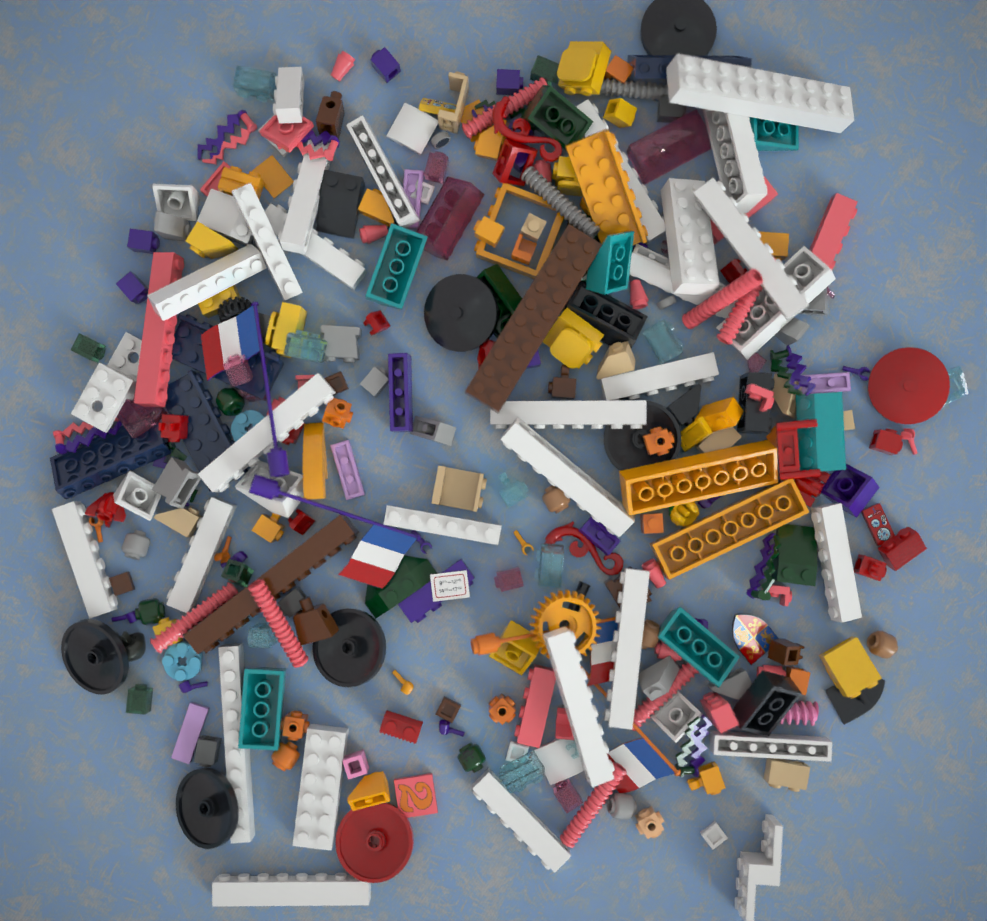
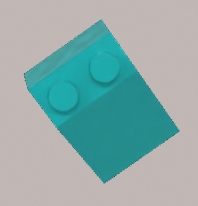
(774, 135)
(611, 265)

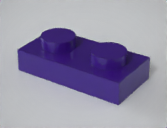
(599, 536)

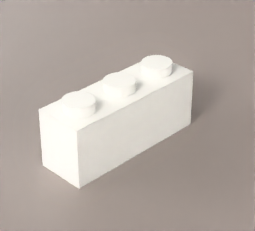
(289, 95)

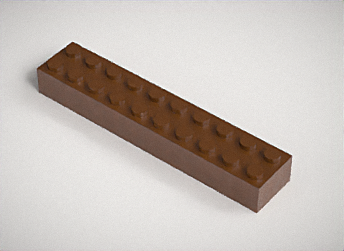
(533, 318)
(278, 579)

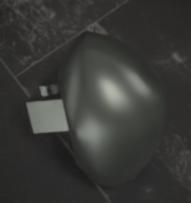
(134, 645)

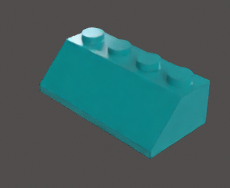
(396, 267)
(821, 445)
(697, 646)
(262, 708)

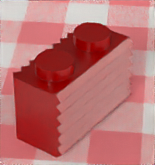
(902, 548)
(401, 726)

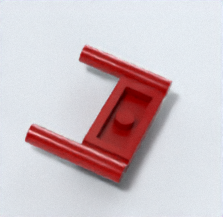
(788, 450)

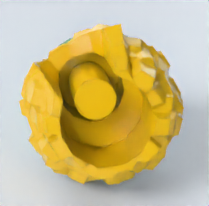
(684, 514)

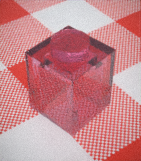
(436, 167)
(238, 369)
(508, 579)
(567, 795)

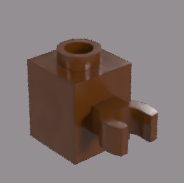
(563, 386)
(785, 652)

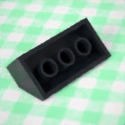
(607, 315)

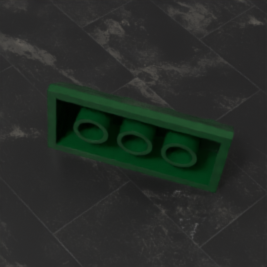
(505, 293)

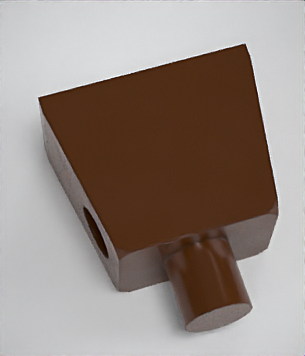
(331, 114)
(313, 622)

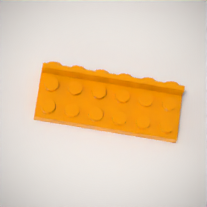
(606, 186)

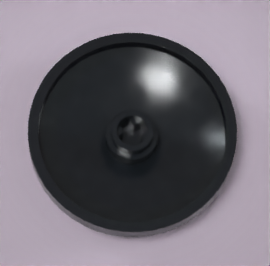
(678, 28)
(461, 312)
(627, 447)
(354, 652)
(94, 656)
(207, 808)

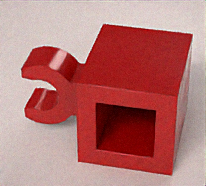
(174, 427)
(870, 567)

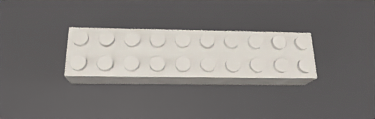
(759, 94)

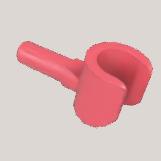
(909, 434)

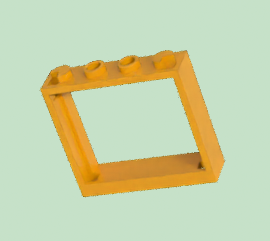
(493, 213)

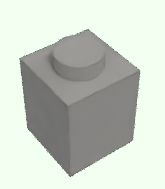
(375, 381)

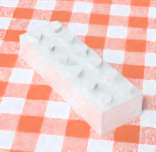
(736, 158)
(688, 239)
(765, 318)
(320, 787)

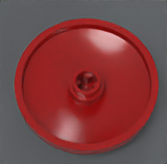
(908, 385)
(374, 842)

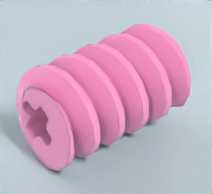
(802, 711)

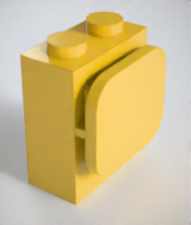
(583, 67)
(565, 177)
(288, 320)
(573, 340)
(850, 667)

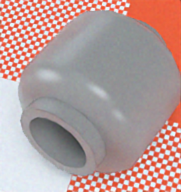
(136, 545)
(621, 806)

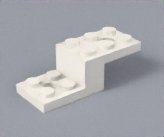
(110, 385)
(759, 868)

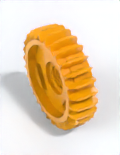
(578, 622)

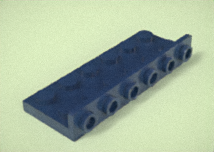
(655, 65)
(189, 351)
(206, 431)
(105, 460)

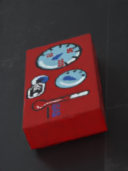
(877, 523)

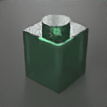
(546, 69)
(88, 348)
(237, 573)
(139, 699)

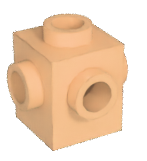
(646, 817)

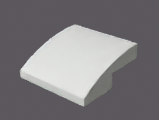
(412, 128)
(558, 761)

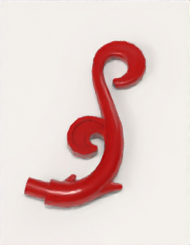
(522, 137)
(567, 530)

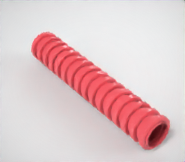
(516, 101)
(722, 298)
(737, 316)
(193, 617)
(280, 626)
(649, 707)
(591, 807)

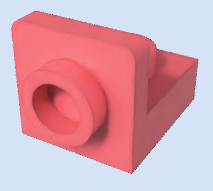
(758, 393)
(784, 591)

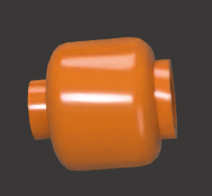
(285, 756)

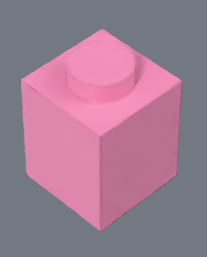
(355, 764)

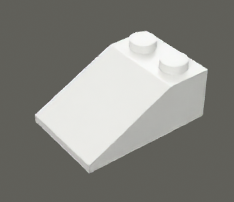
(224, 217)
(281, 505)

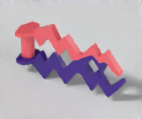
(326, 138)
(220, 141)
(72, 446)

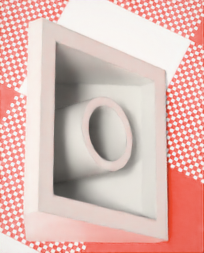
(177, 200)
(137, 495)
(675, 716)

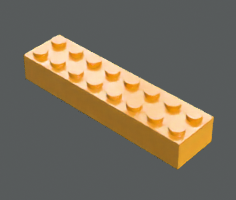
(699, 477)
(729, 528)

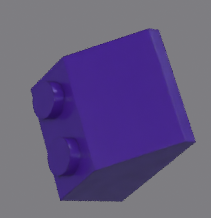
(851, 489)

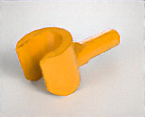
(523, 543)
(407, 686)

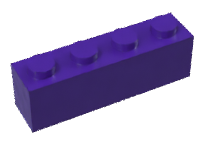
(400, 392)
(422, 600)

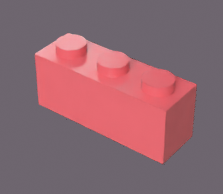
(718, 712)

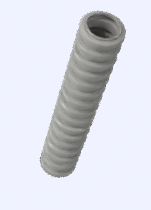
(634, 89)
(559, 202)

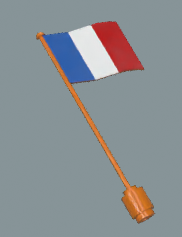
(599, 657)
(640, 759)

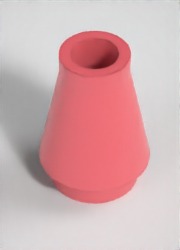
(342, 65)
(371, 233)
(638, 297)
(656, 575)

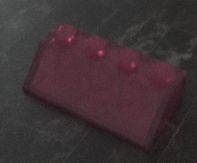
(669, 147)
(449, 216)

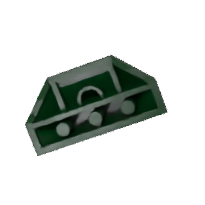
(407, 579)

